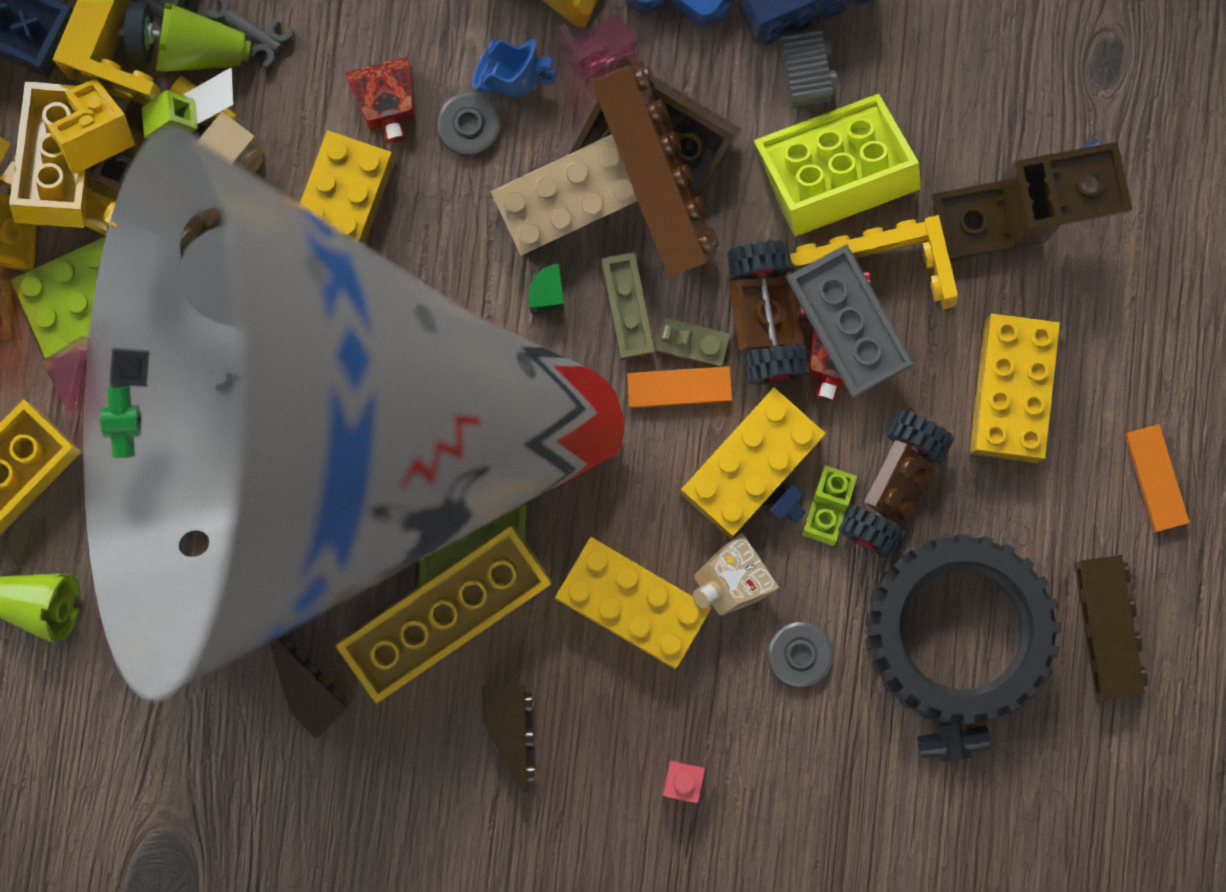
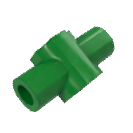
(121, 421)

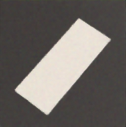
(212, 96)

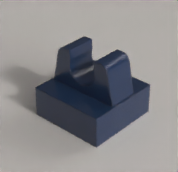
(784, 503)

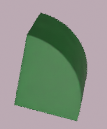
(546, 291)

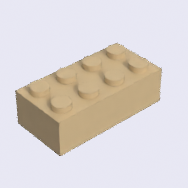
(236, 145)
(565, 195)

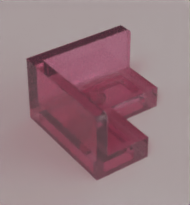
(597, 45)

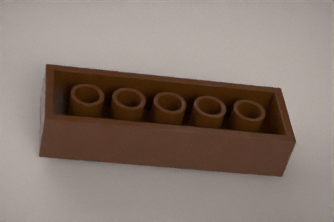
(656, 168)

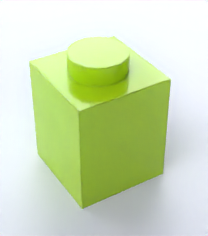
(169, 111)

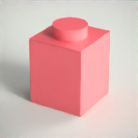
(683, 781)

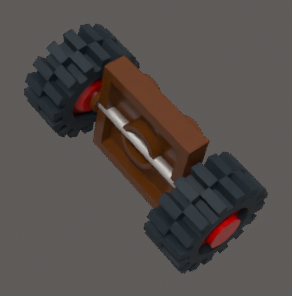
(766, 312)
(898, 484)

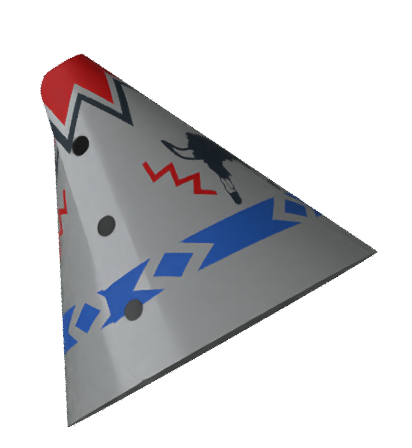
(344, 452)

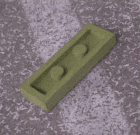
(627, 306)

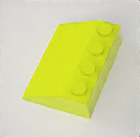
(838, 164)

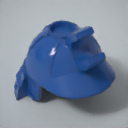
(512, 69)

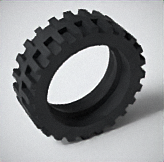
(1036, 626)

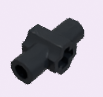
(953, 742)

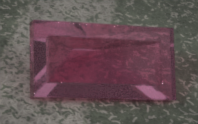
(67, 368)

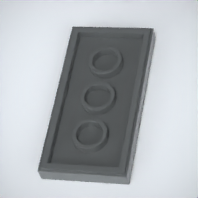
(849, 321)

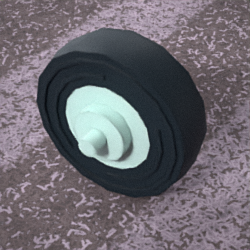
(139, 32)

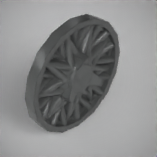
(468, 124)
(800, 654)

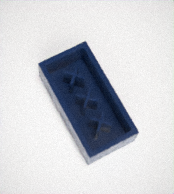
(772, 18)
(32, 32)

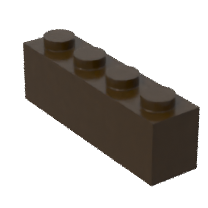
(1110, 627)

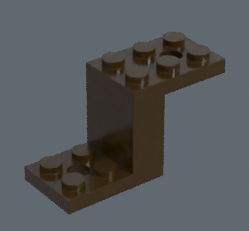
(1033, 201)

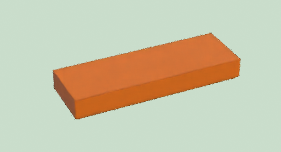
(679, 387)
(1156, 478)

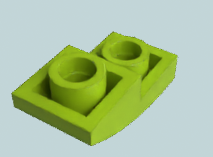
(829, 505)

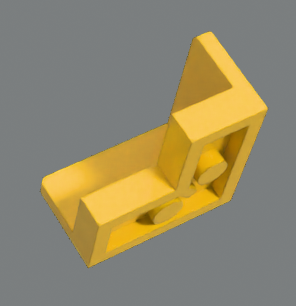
(94, 130)

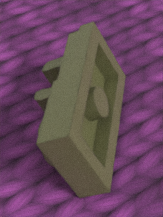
(692, 342)

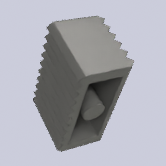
(807, 67)

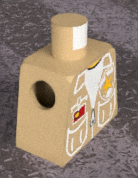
(733, 578)

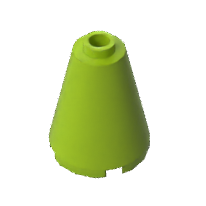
(198, 42)
(40, 604)

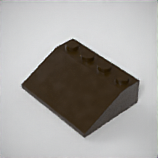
(701, 132)

